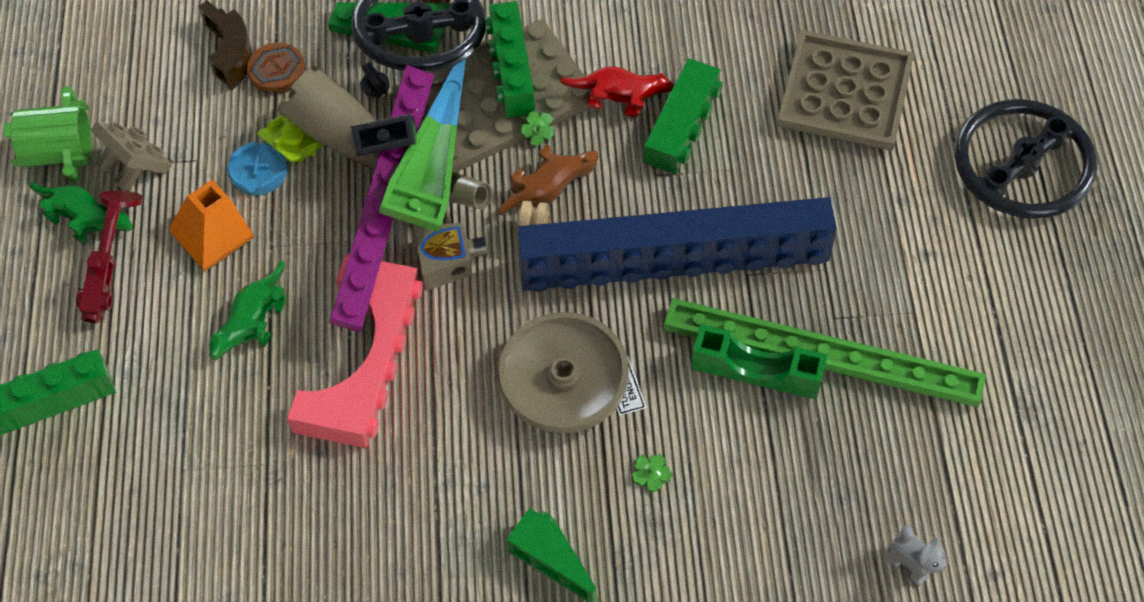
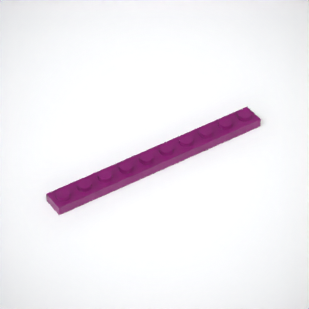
(373, 226)

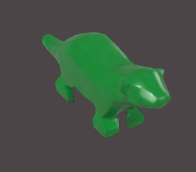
(79, 206)
(249, 313)

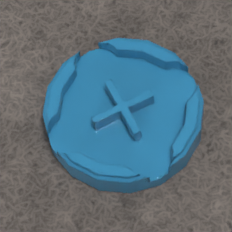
(257, 169)

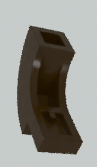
(235, 50)

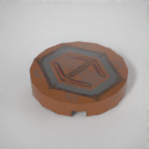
(275, 67)

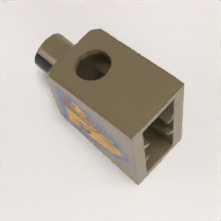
(446, 253)

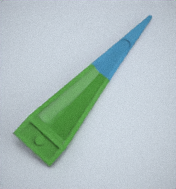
(423, 178)

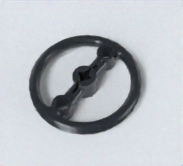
(418, 26)
(994, 184)

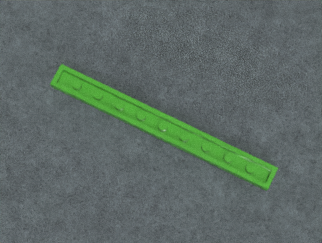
(843, 355)

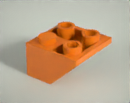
(209, 226)

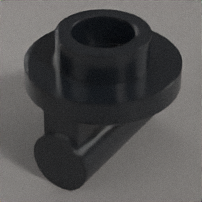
(374, 82)

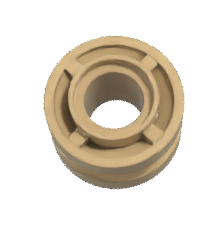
(532, 216)

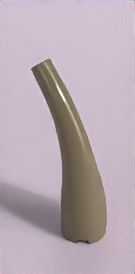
(329, 111)

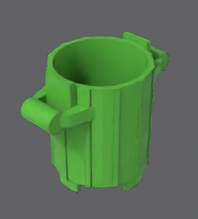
(52, 135)

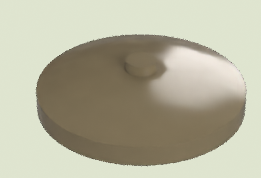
(563, 372)

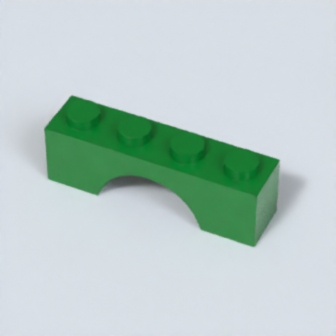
(791, 372)

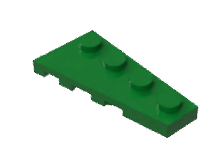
(342, 14)

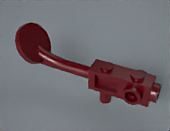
(95, 295)

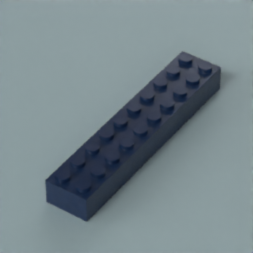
(676, 244)

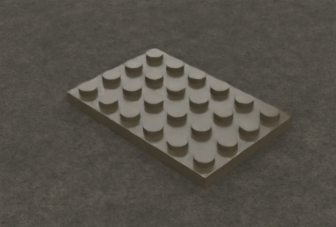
(483, 122)

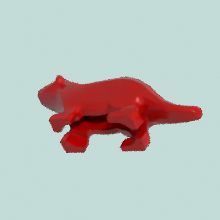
(620, 87)

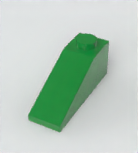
(545, 548)

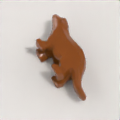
(549, 178)

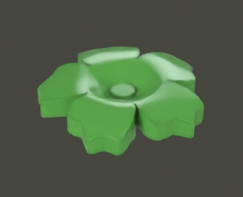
(537, 127)
(651, 472)

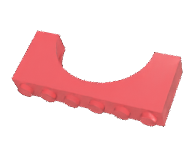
(351, 408)

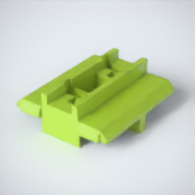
(289, 139)

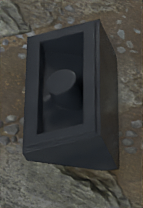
(384, 134)

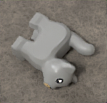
(916, 556)

